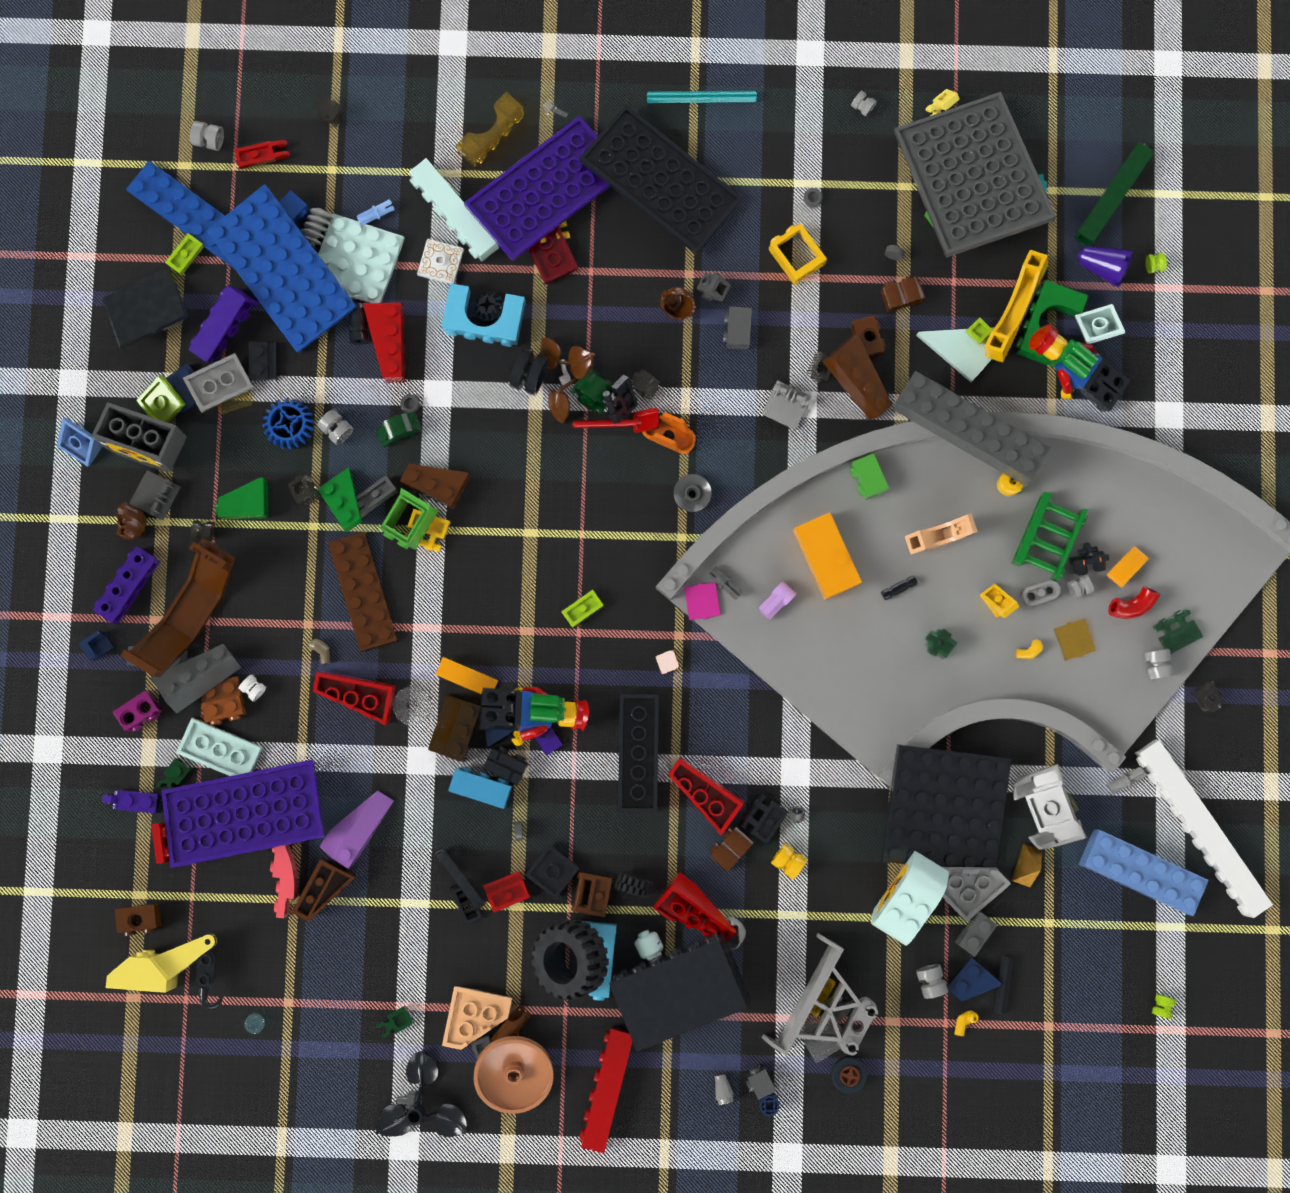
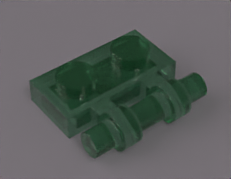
(1181, 636)

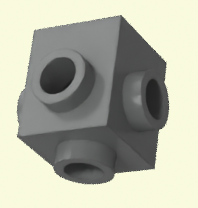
(713, 287)

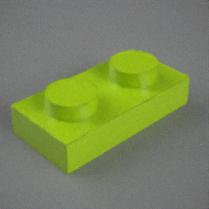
(184, 254)
(582, 608)

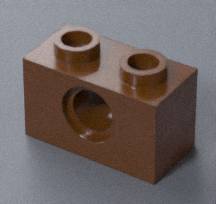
(870, 326)
(126, 918)

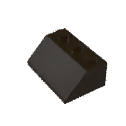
(455, 728)

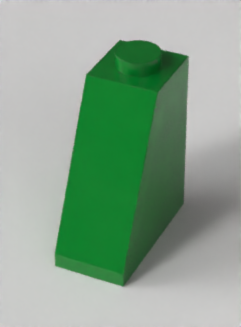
(245, 502)

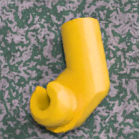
(1030, 653)
(963, 1020)

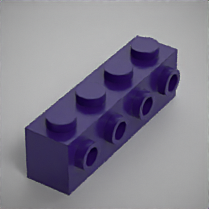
(126, 585)

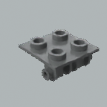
(155, 495)

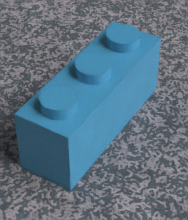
(480, 787)

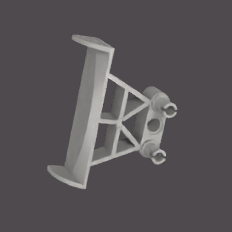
(863, 1009)

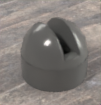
(797, 814)

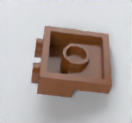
(223, 702)

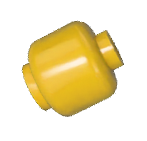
(1007, 488)

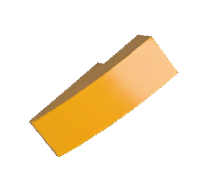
(464, 676)

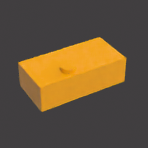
(827, 556)

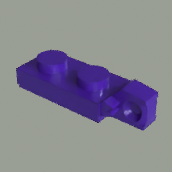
(133, 801)

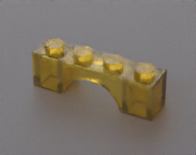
(476, 146)

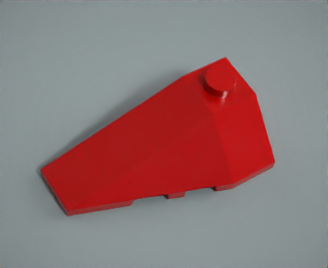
(689, 905)

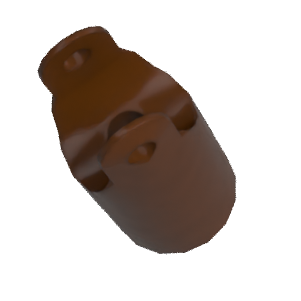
(513, 1024)

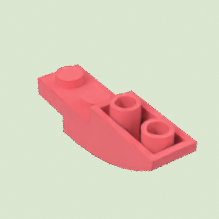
(285, 869)

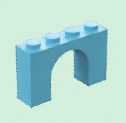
(504, 330)

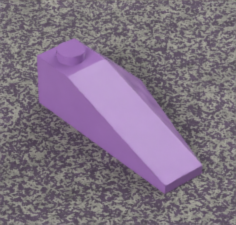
(351, 835)

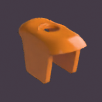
(683, 439)

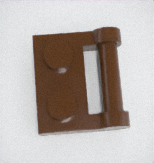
(598, 894)

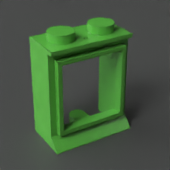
(420, 527)

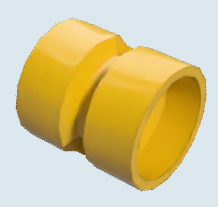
(789, 861)

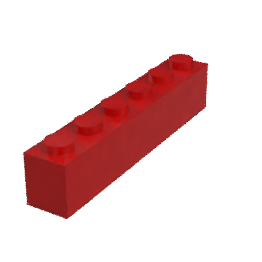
(607, 1090)

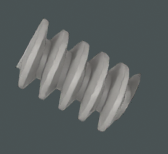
(315, 225)

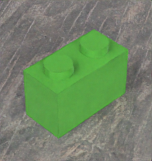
(868, 476)

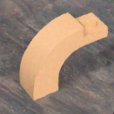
(941, 534)

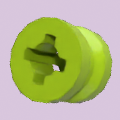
(1155, 262)

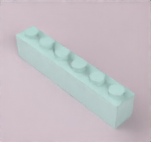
(453, 210)

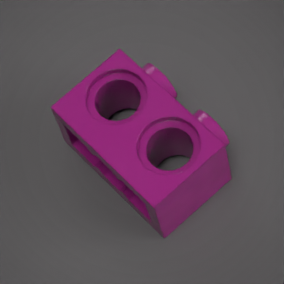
(136, 707)

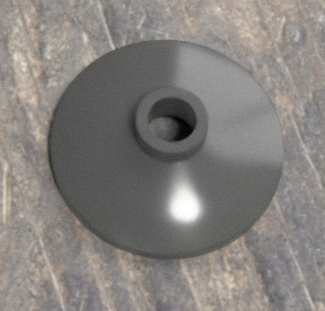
(692, 483)

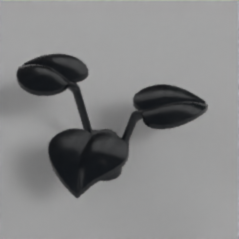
(448, 1121)

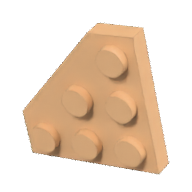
(473, 1015)

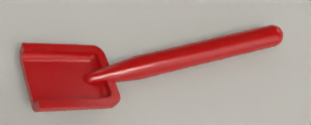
(642, 421)

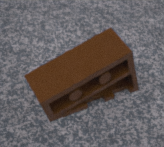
(436, 483)
(323, 885)

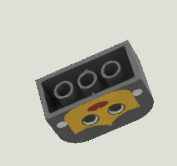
(139, 437)

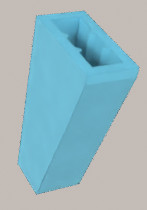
(608, 933)

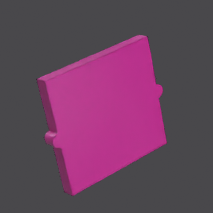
(702, 601)

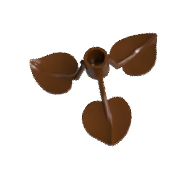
(580, 364)

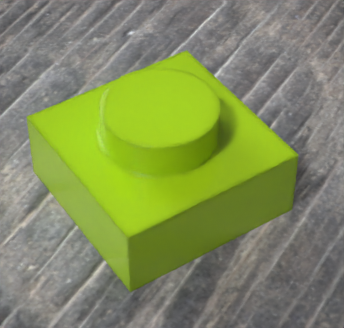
(978, 331)

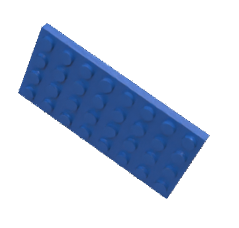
(281, 268)

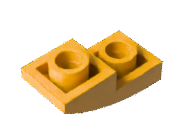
(1127, 566)

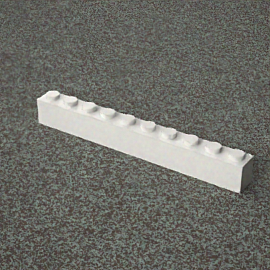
(1203, 829)

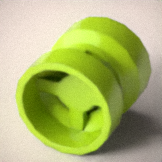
(1167, 1003)

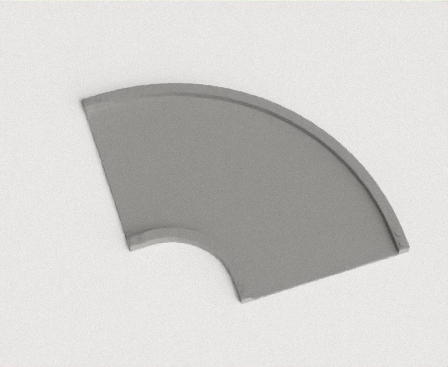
(862, 659)

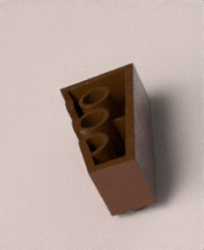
(858, 377)

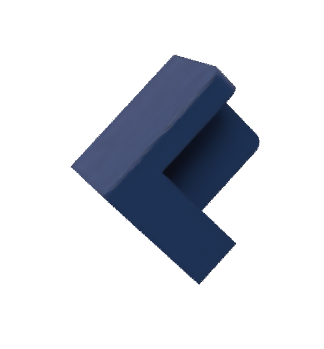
(96, 645)

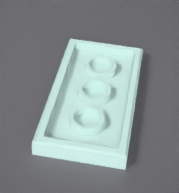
(218, 749)

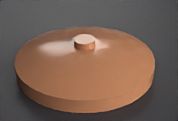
(513, 1074)

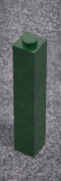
(1114, 194)

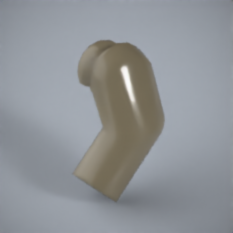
(321, 648)

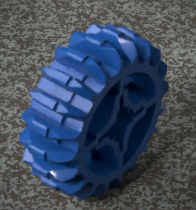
(272, 427)

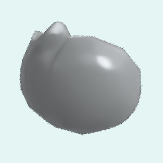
(740, 934)

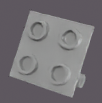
(786, 405)

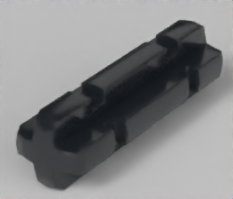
(899, 587)

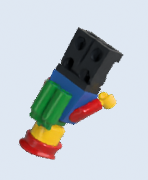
(1080, 368)
(529, 712)

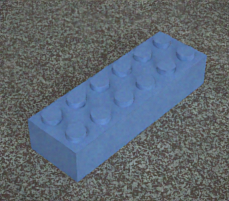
(1143, 872)

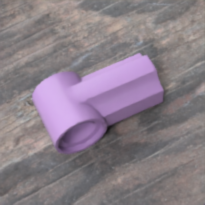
(780, 597)

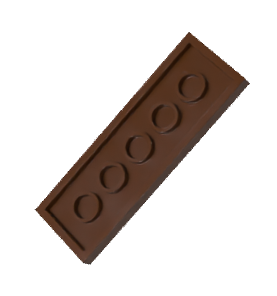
(362, 591)

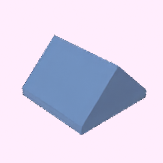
(77, 442)

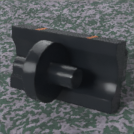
(1087, 557)

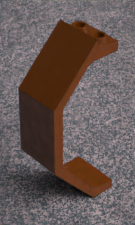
(187, 612)

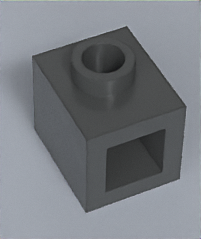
(760, 1082)

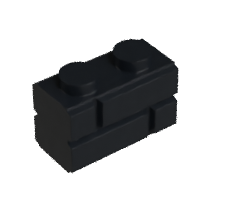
(505, 765)

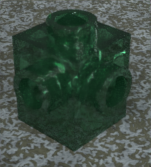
(945, 639)

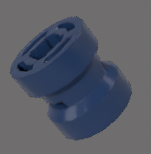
(767, 1101)

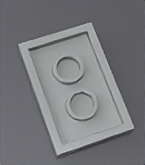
(218, 383)

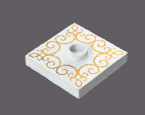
(440, 261)

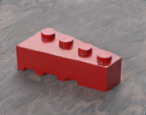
(387, 333)
(362, 695)
(706, 794)

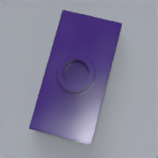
(549, 741)

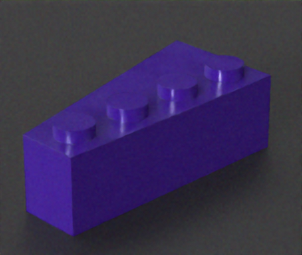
(222, 323)

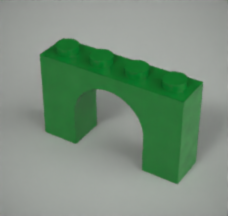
(1049, 297)

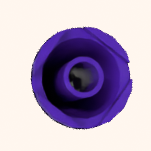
(1106, 262)

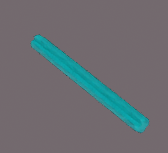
(701, 96)

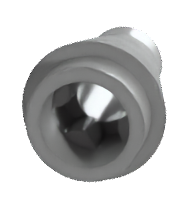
(723, 1090)

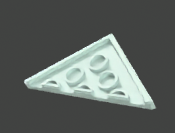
(958, 350)

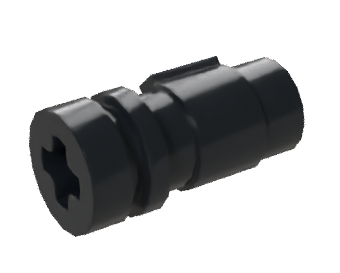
(358, 329)

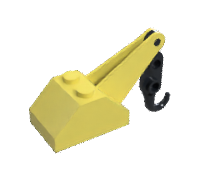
(160, 971)

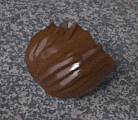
(677, 303)
(130, 521)

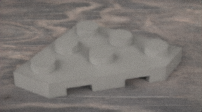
(973, 888)

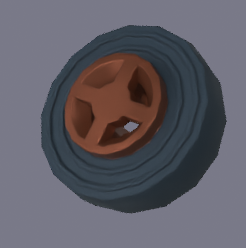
(852, 1080)

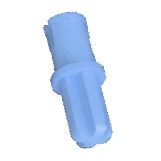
(375, 212)

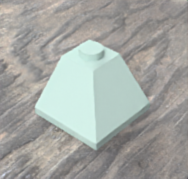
(1099, 324)

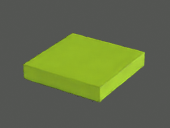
(161, 400)

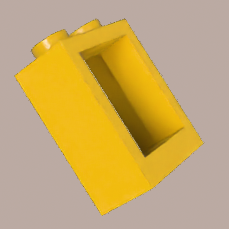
(806, 270)

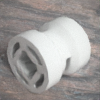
(252, 687)

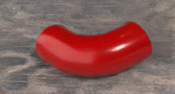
(1134, 607)

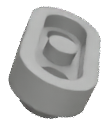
(1040, 594)

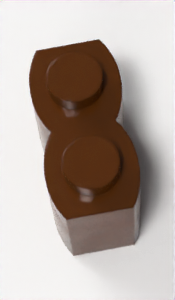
(902, 294)
(731, 848)

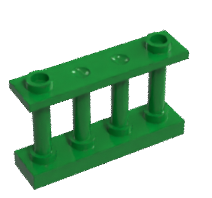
(1037, 521)

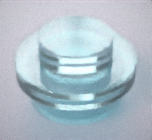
(254, 1023)

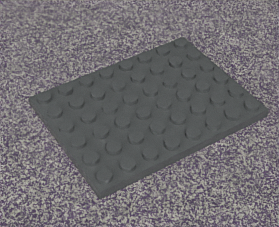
(974, 174)

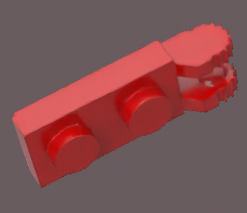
(261, 154)

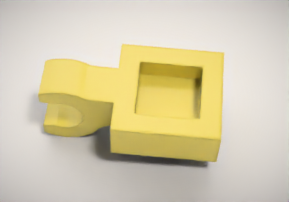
(943, 101)

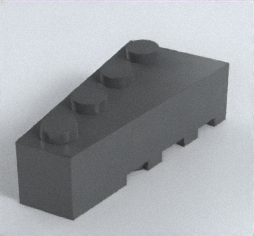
(195, 677)

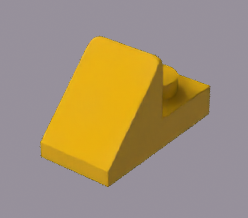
(999, 601)

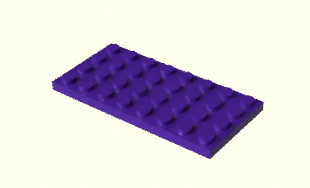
(538, 191)
(242, 813)

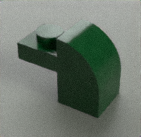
(398, 427)

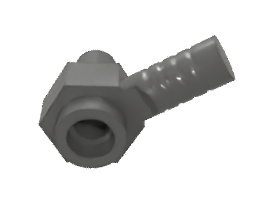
(409, 1100)

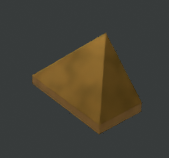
(1027, 865)

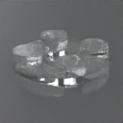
(404, 698)

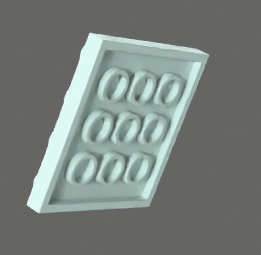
(360, 257)

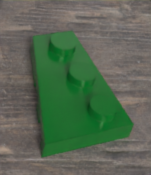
(341, 499)

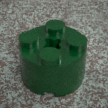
(591, 390)

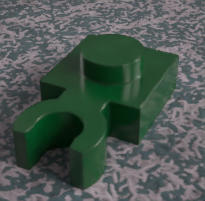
(175, 773)
(398, 1021)

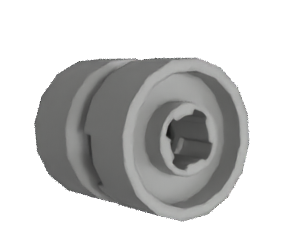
(205, 135)
(333, 425)
(1159, 664)
(932, 981)

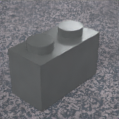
(738, 328)
(976, 933)

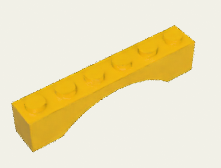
(1025, 289)

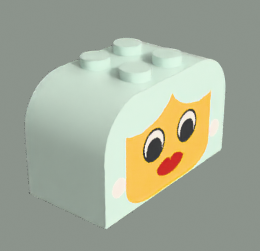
(910, 898)

